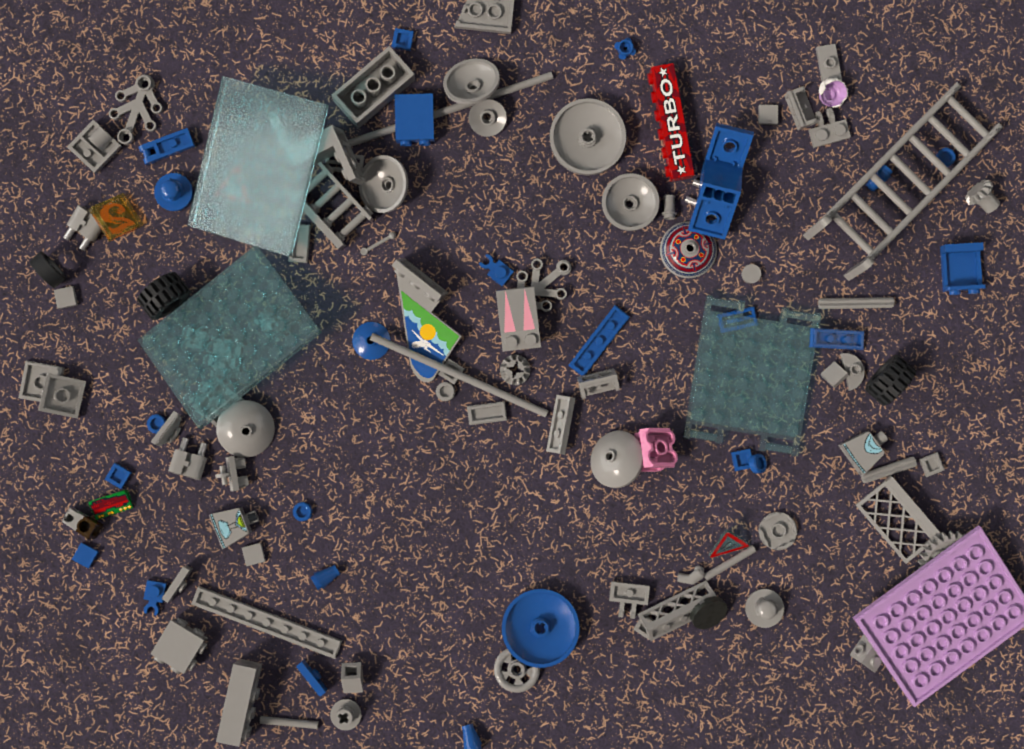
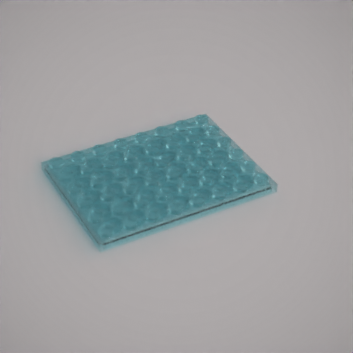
(229, 336)

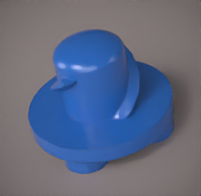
(173, 192)

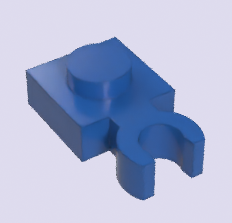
(498, 272)
(154, 592)

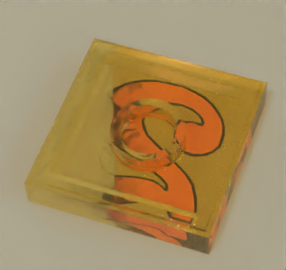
(116, 217)

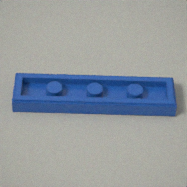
(599, 340)

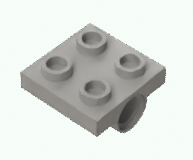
(94, 146)

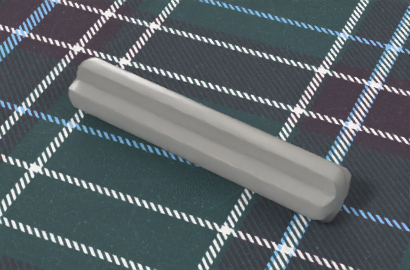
(889, 469)

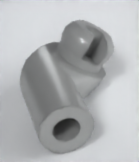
(692, 578)

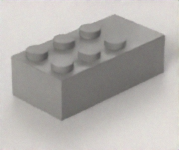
(373, 87)
(239, 703)

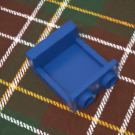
(414, 119)
(961, 268)

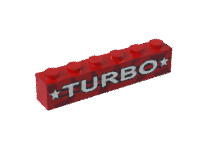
(671, 122)

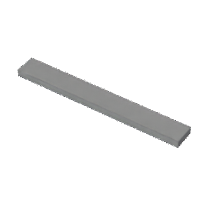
(266, 622)

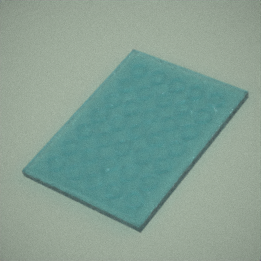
(257, 165)

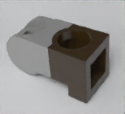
(82, 523)

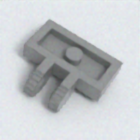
(830, 132)
(629, 593)

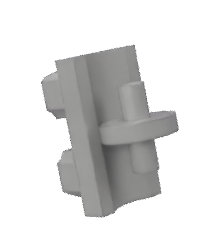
(234, 481)

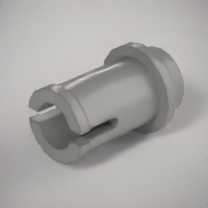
(669, 207)

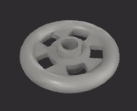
(501, 676)

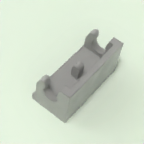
(800, 108)
(598, 382)

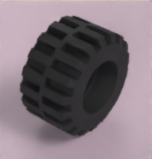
(163, 295)
(890, 380)

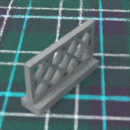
(908, 505)

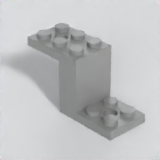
(335, 143)

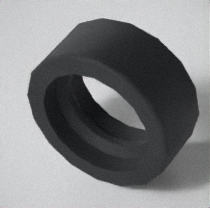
(47, 269)

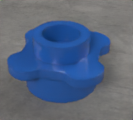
(624, 53)

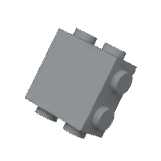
(179, 646)

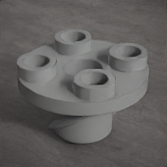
(764, 608)

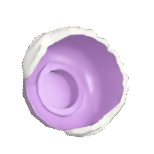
(833, 92)

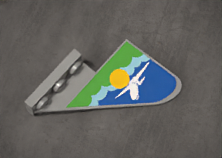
(423, 329)

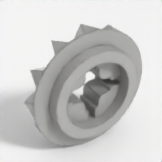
(520, 377)

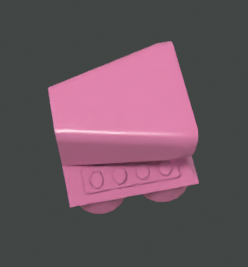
(657, 449)

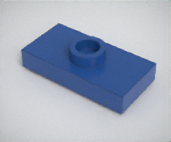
(313, 677)

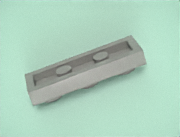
(560, 424)

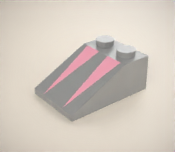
(518, 318)

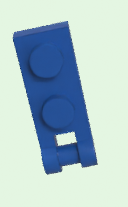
(167, 146)

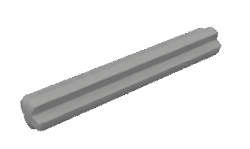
(855, 303)

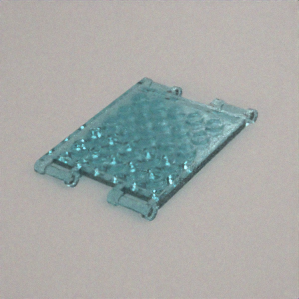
(751, 376)

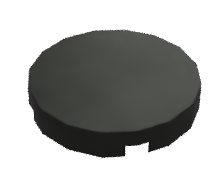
(708, 613)

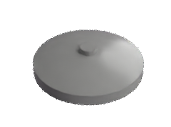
(587, 136)

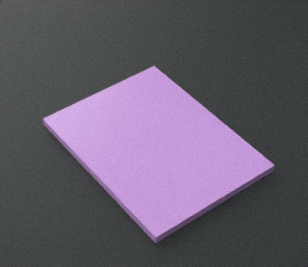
(944, 616)

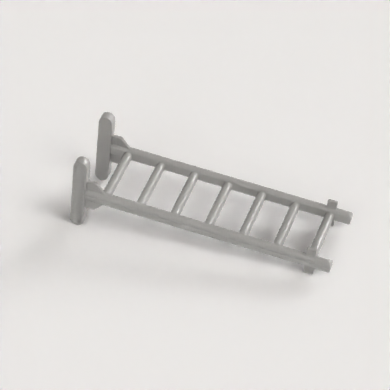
(930, 194)

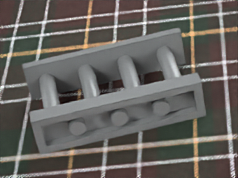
(324, 224)

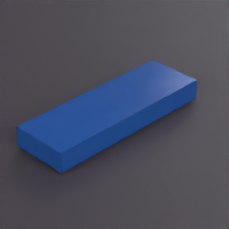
(836, 339)

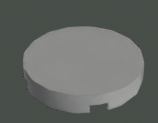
(773, 526)

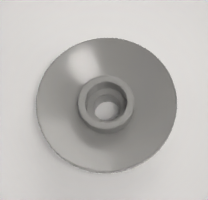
(490, 126)

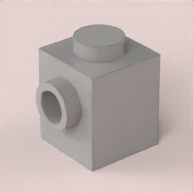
(352, 677)

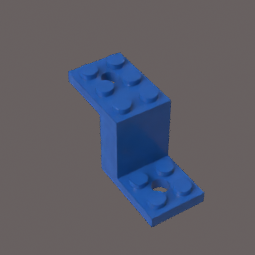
(720, 181)

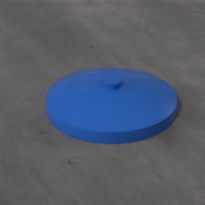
(540, 628)

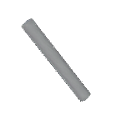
(730, 562)
(289, 722)

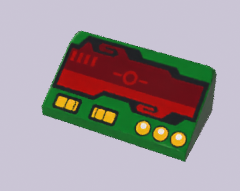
(111, 504)

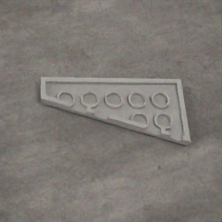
(487, 16)

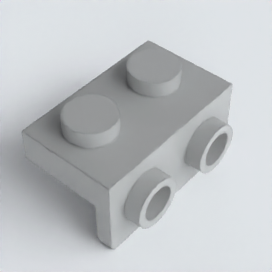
(866, 654)

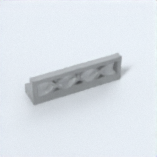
(679, 616)

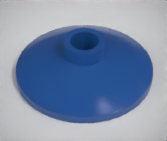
(362, 347)

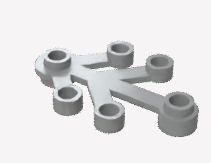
(136, 106)
(539, 286)

